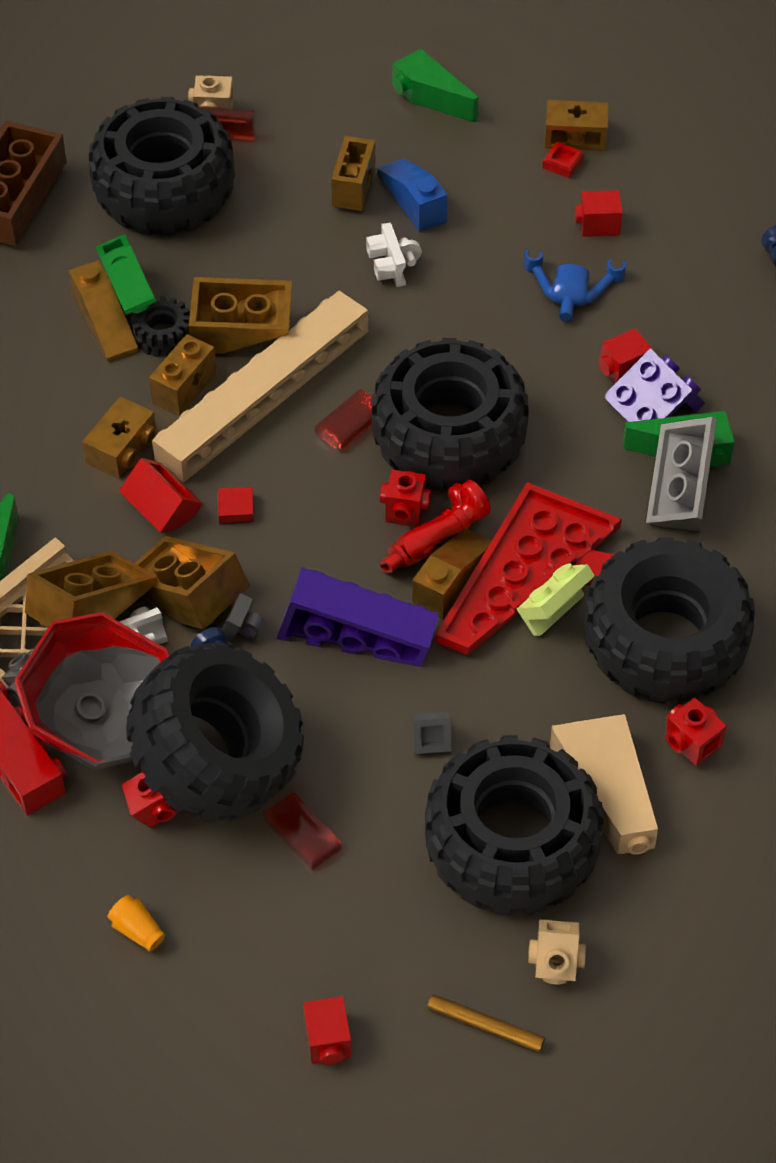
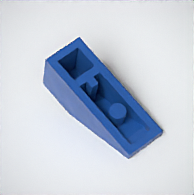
(416, 193)

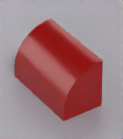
(159, 496)

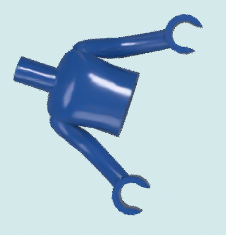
(571, 283)

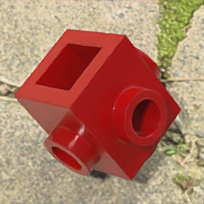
(405, 497)
(694, 731)
(145, 804)

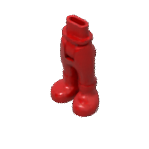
(468, 506)

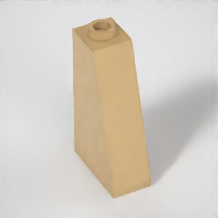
(609, 757)

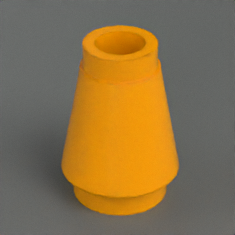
(135, 922)

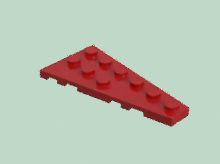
(525, 552)

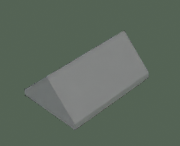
(681, 474)

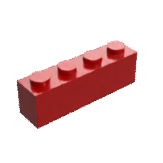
(24, 764)

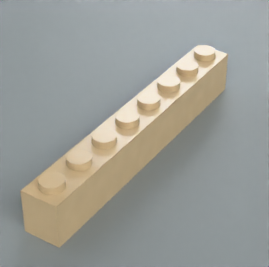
(260, 386)

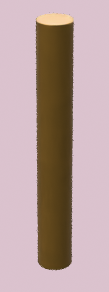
(486, 1023)

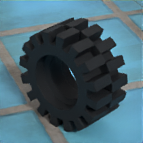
(158, 313)

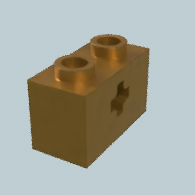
(577, 124)
(353, 173)
(182, 375)
(119, 437)

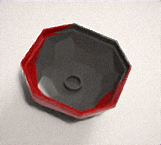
(82, 686)

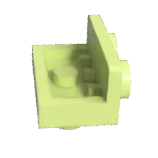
(554, 597)

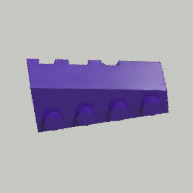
(357, 619)

